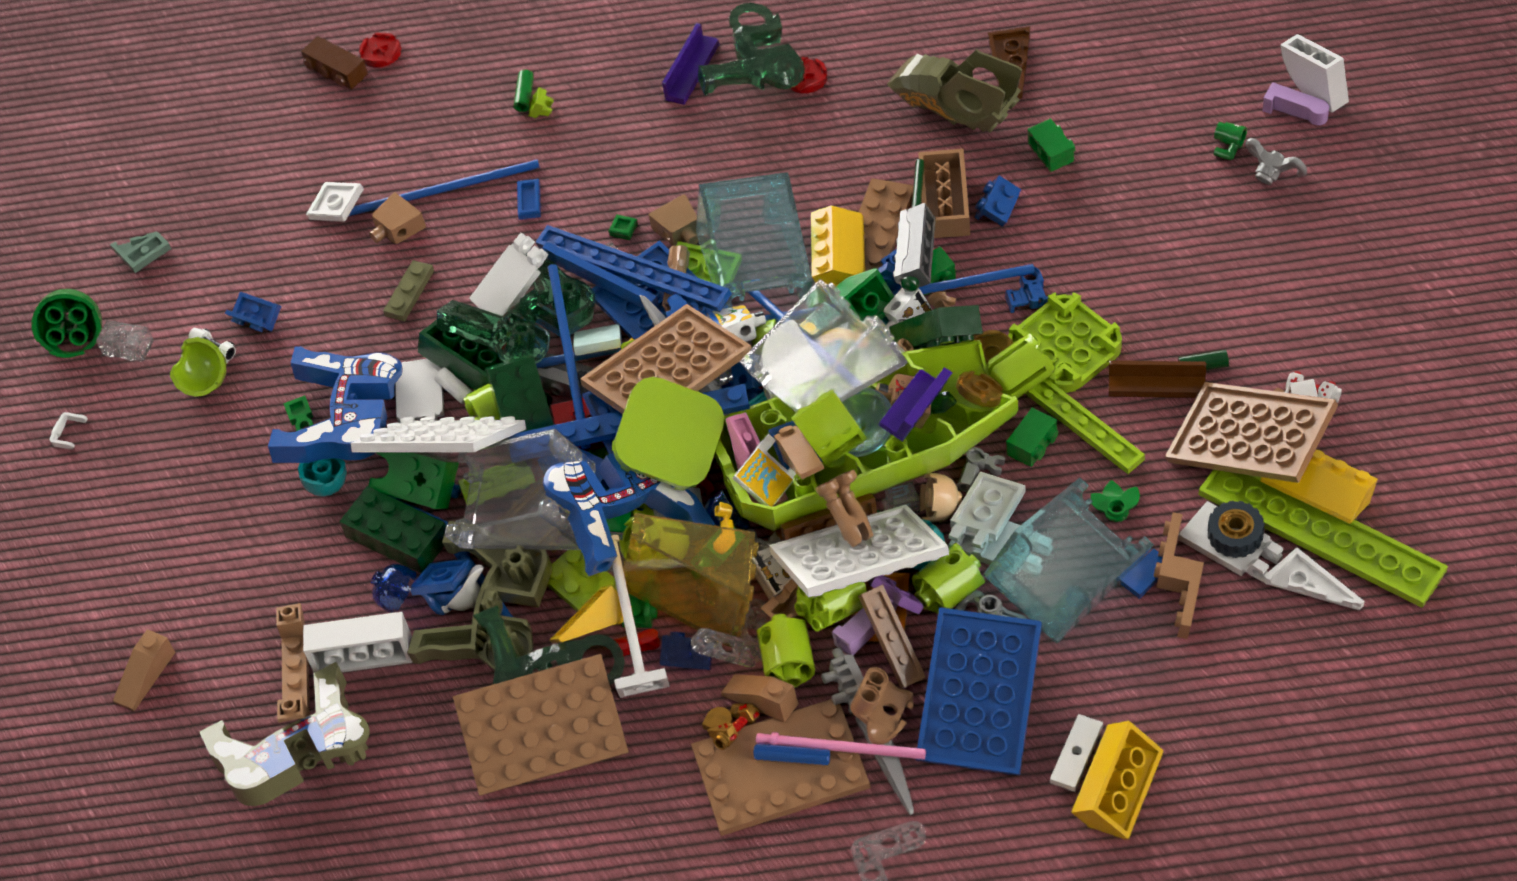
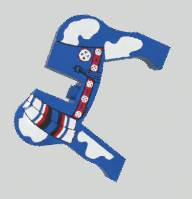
(355, 405)
(581, 493)

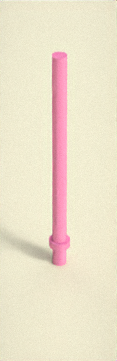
(842, 746)

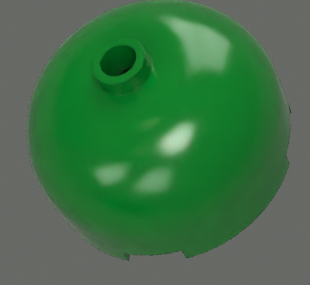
(51, 319)

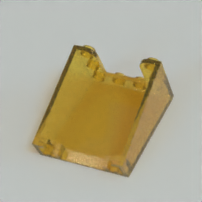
(692, 571)

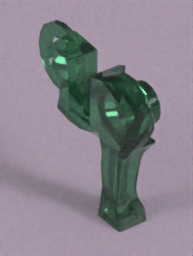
(770, 65)
(511, 666)

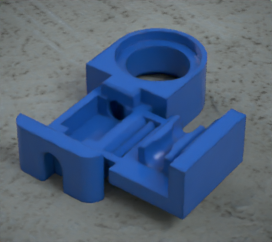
(1030, 292)

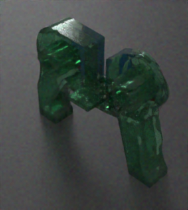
(516, 331)

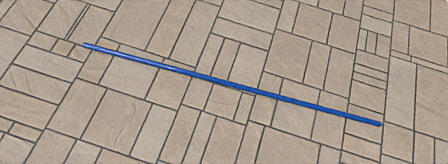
(930, 288)

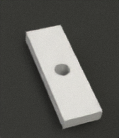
(1081, 741)

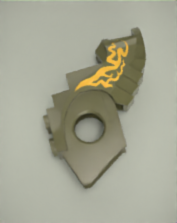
(954, 92)

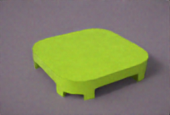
(1073, 339)
(668, 433)

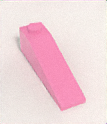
(744, 443)

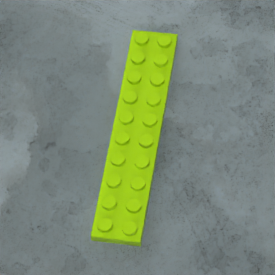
(1344, 544)

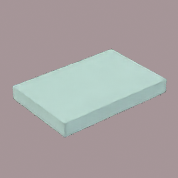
(597, 339)

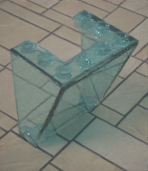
(752, 235)
(1063, 562)

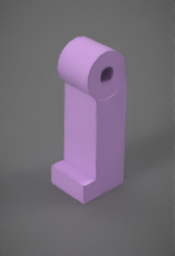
(1295, 104)
(855, 632)

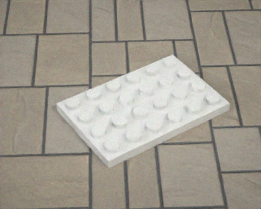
(439, 436)
(828, 562)

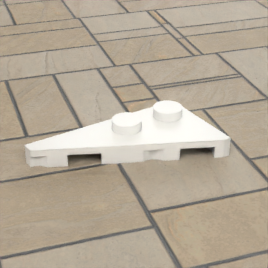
(1306, 577)

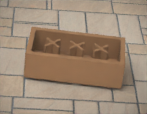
(946, 191)

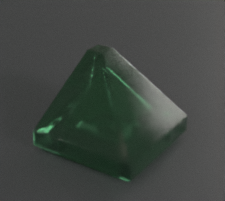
(942, 403)

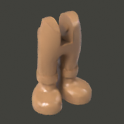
(845, 508)

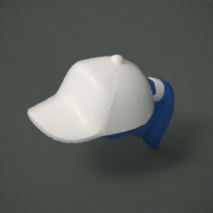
(460, 599)

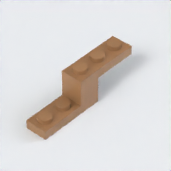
(1178, 575)

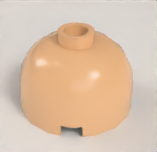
(939, 497)

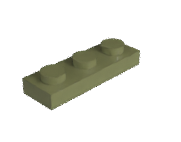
(408, 290)

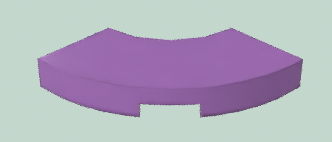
(900, 597)

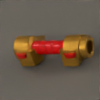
(727, 733)

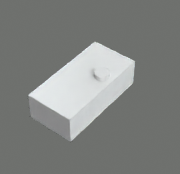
(358, 642)

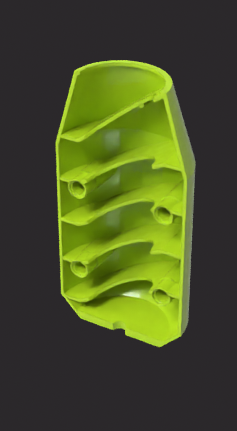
(923, 450)

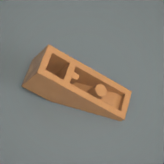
(797, 452)
(143, 669)
(765, 693)

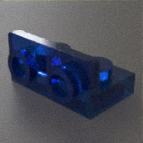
(678, 652)

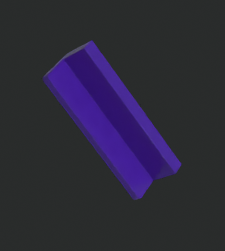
(684, 71)
(913, 403)

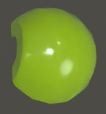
(199, 368)

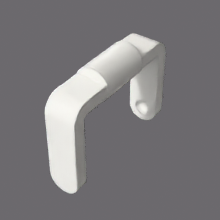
(59, 426)

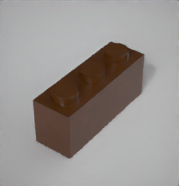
(334, 62)

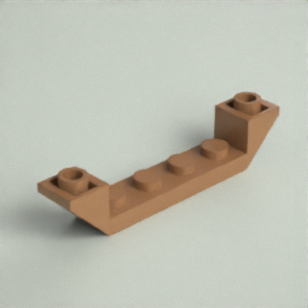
(295, 664)

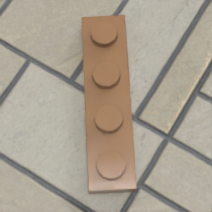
(892, 636)

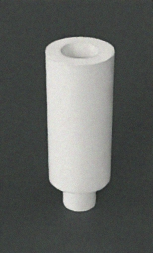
(452, 384)

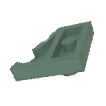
(141, 250)

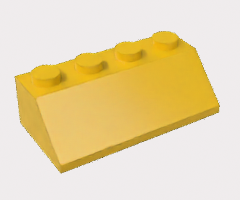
(836, 244)
(1330, 487)
(1118, 780)

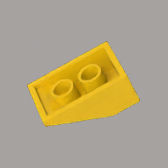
(597, 613)

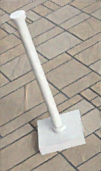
(641, 680)

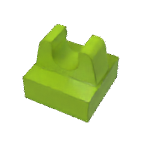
(539, 104)

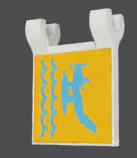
(763, 475)

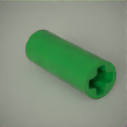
(523, 91)

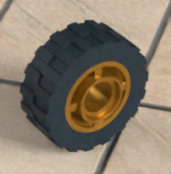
(1235, 542)

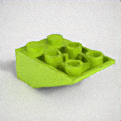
(829, 427)

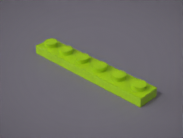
(1087, 425)

